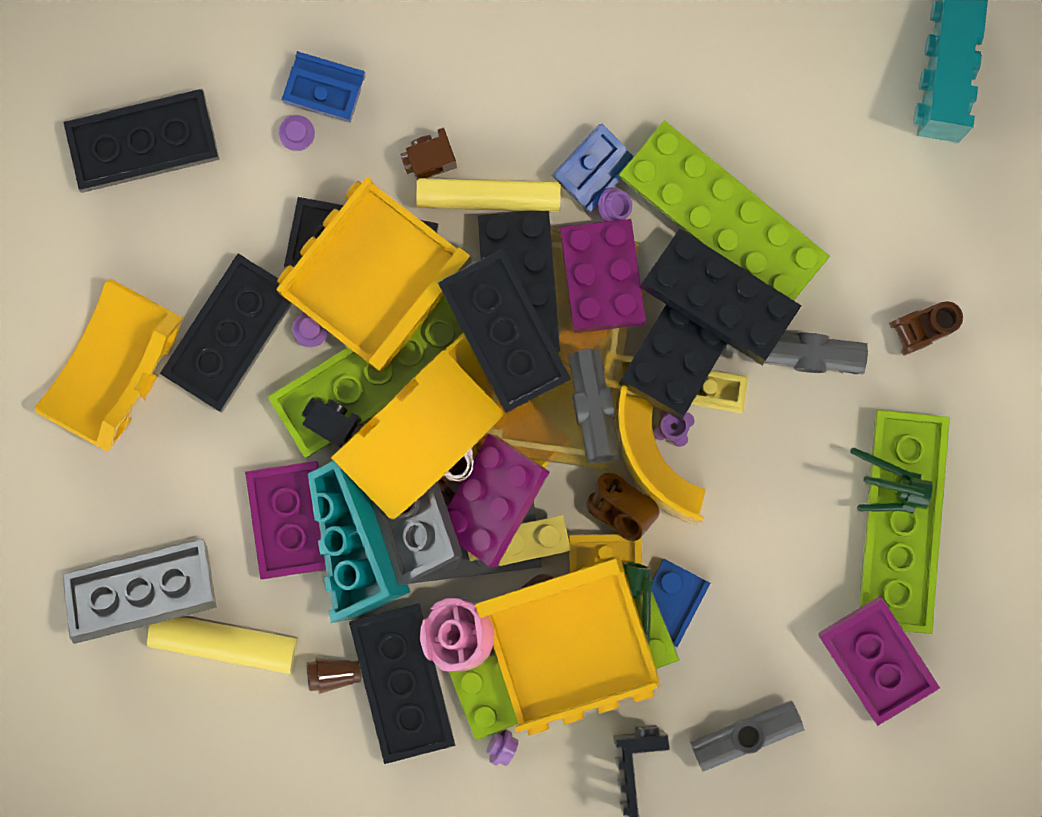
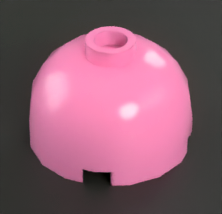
(456, 635)

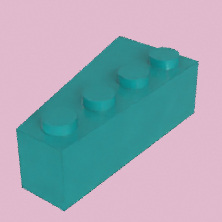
(951, 69)
(353, 546)

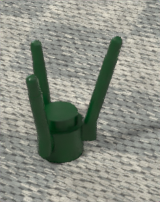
(911, 491)
(639, 582)

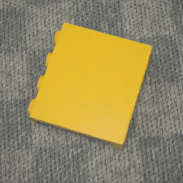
(371, 274)
(571, 646)

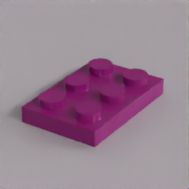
(602, 276)
(494, 499)
(284, 520)
(878, 660)

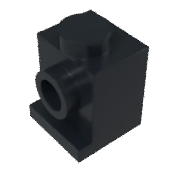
(330, 421)

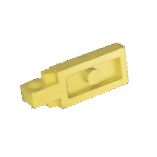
(536, 541)

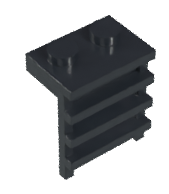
(645, 739)

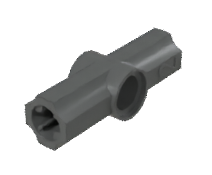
(819, 354)
(593, 406)
(769, 726)

